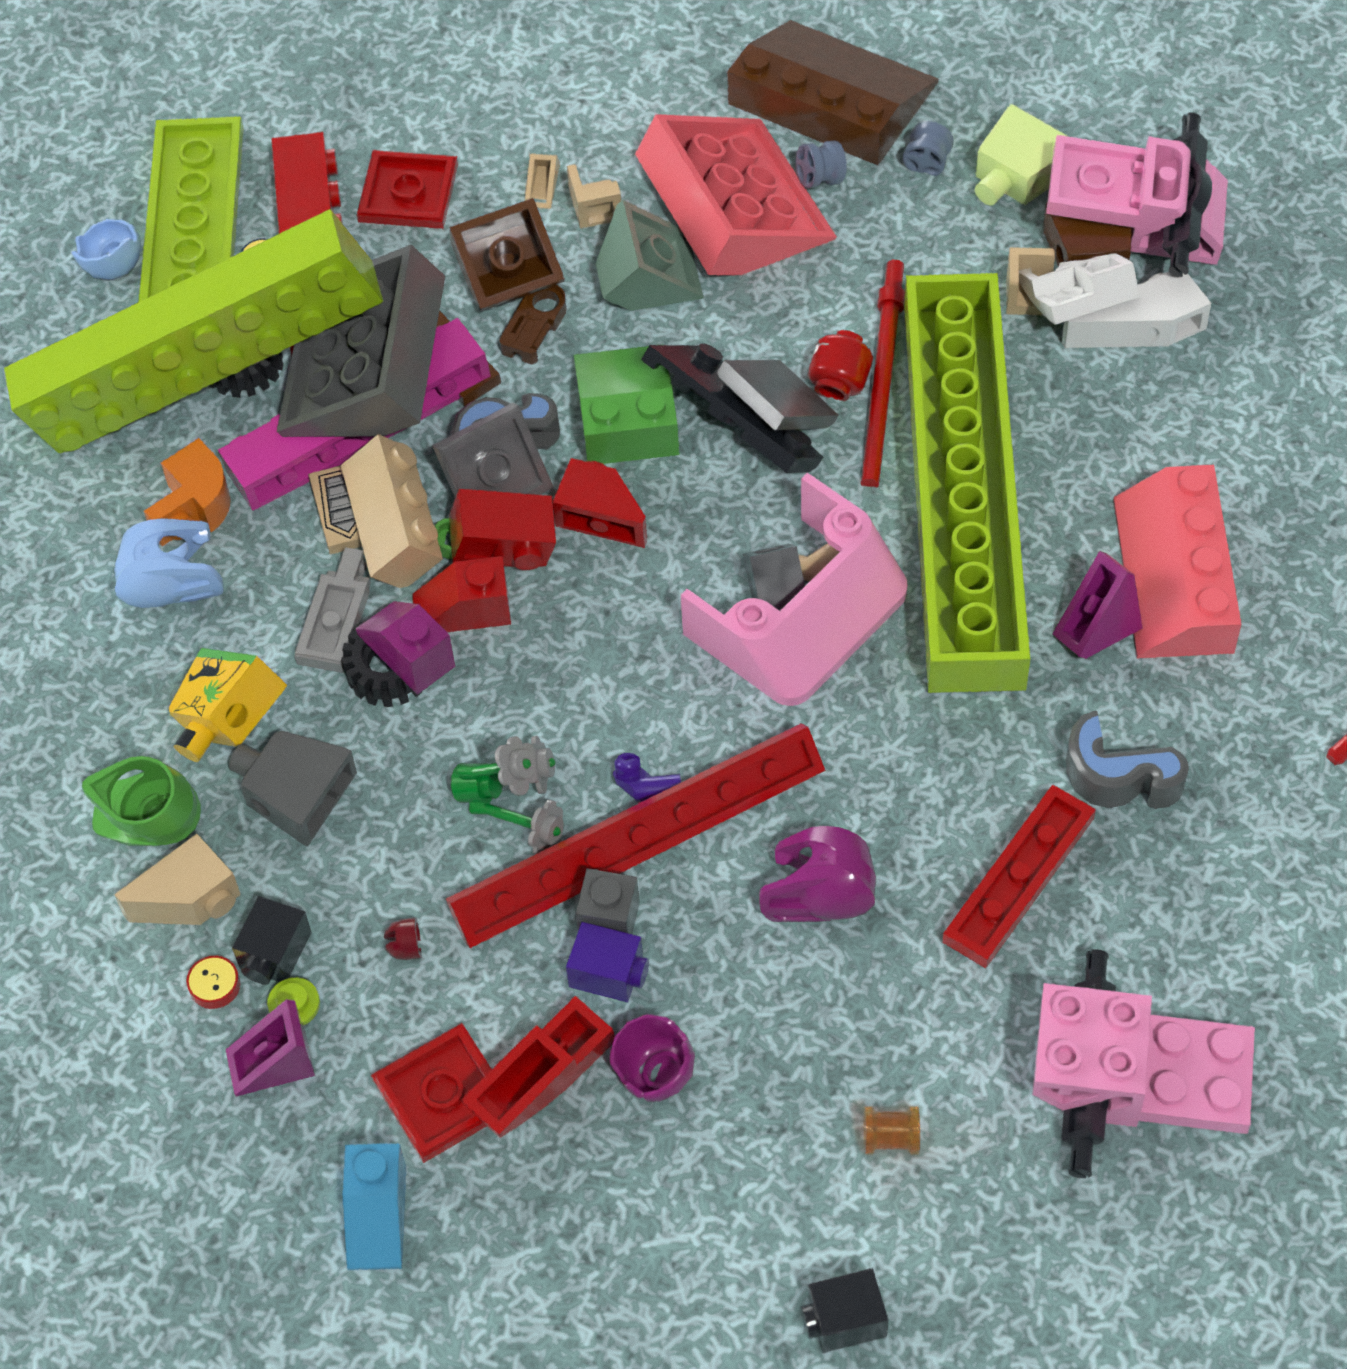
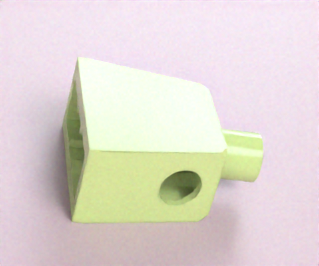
(1015, 158)

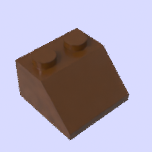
(505, 254)

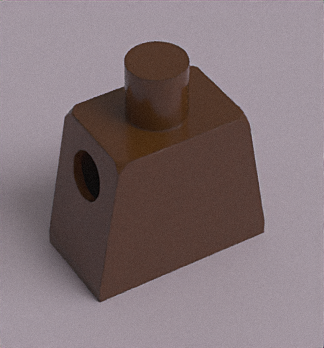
(1085, 239)

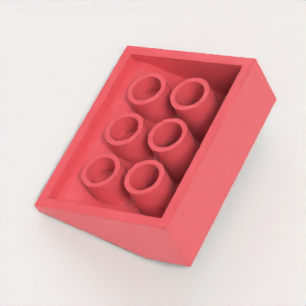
(730, 191)

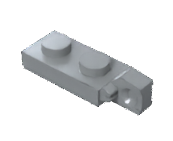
(334, 613)

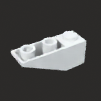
(1162, 315)

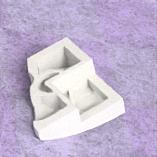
(1081, 287)

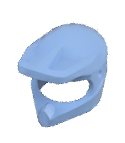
(158, 578)

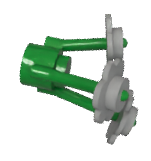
(515, 766)

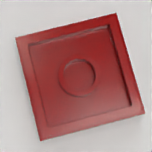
(407, 189)
(428, 1088)

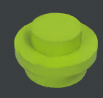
(301, 991)

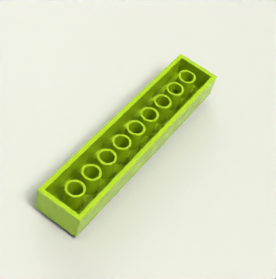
(965, 486)

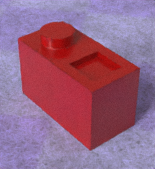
(502, 525)

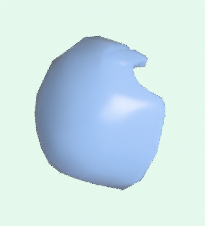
(111, 237)

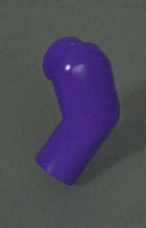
(639, 782)

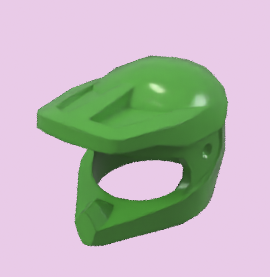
(124, 804)

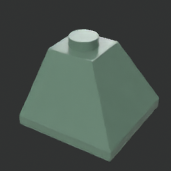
(646, 261)

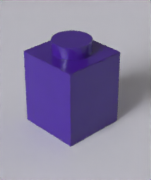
(606, 962)

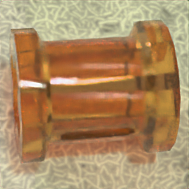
(891, 1130)

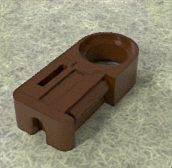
(531, 325)

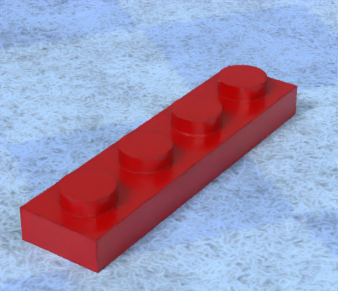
(1018, 876)

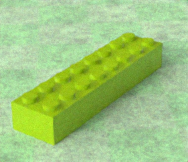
(194, 333)

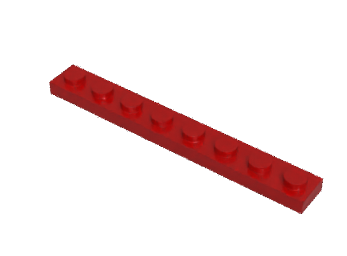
(635, 834)

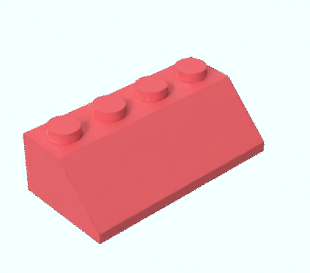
(1180, 562)

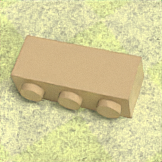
(391, 512)

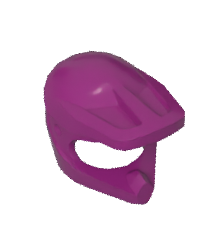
(829, 885)

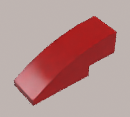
(540, 1068)

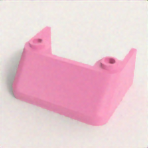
(809, 639)

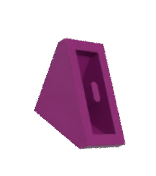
(1101, 609)
(271, 1052)

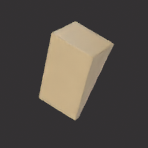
(542, 178)

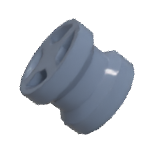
(928, 148)
(821, 164)

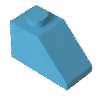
(374, 1206)

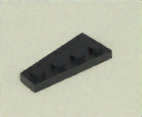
(696, 372)

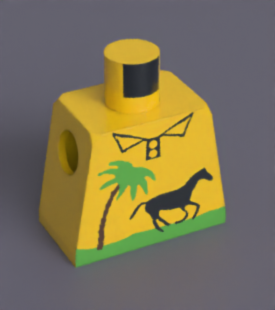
(222, 700)

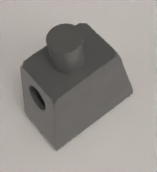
(294, 781)

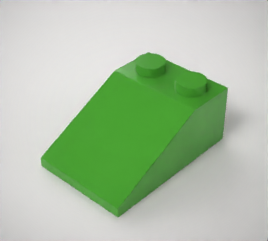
(625, 407)

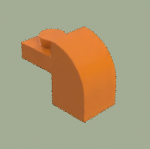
(197, 489)

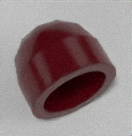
(406, 934)

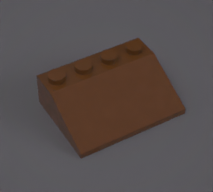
(827, 89)

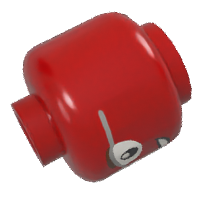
(840, 365)

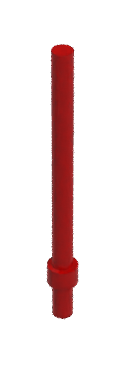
(890, 304)

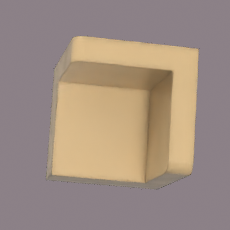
(592, 201)
(1040, 261)

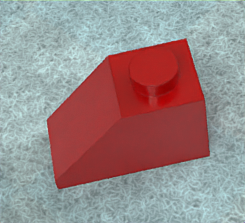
(599, 504)
(467, 595)

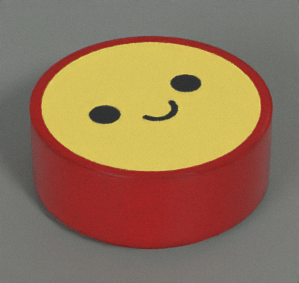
(213, 982)

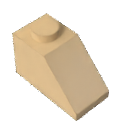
(181, 888)

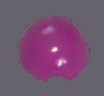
(652, 1041)

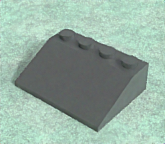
(373, 367)

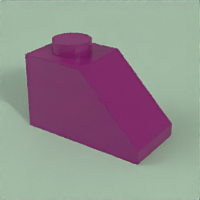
(409, 643)

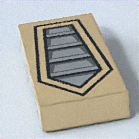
(335, 509)

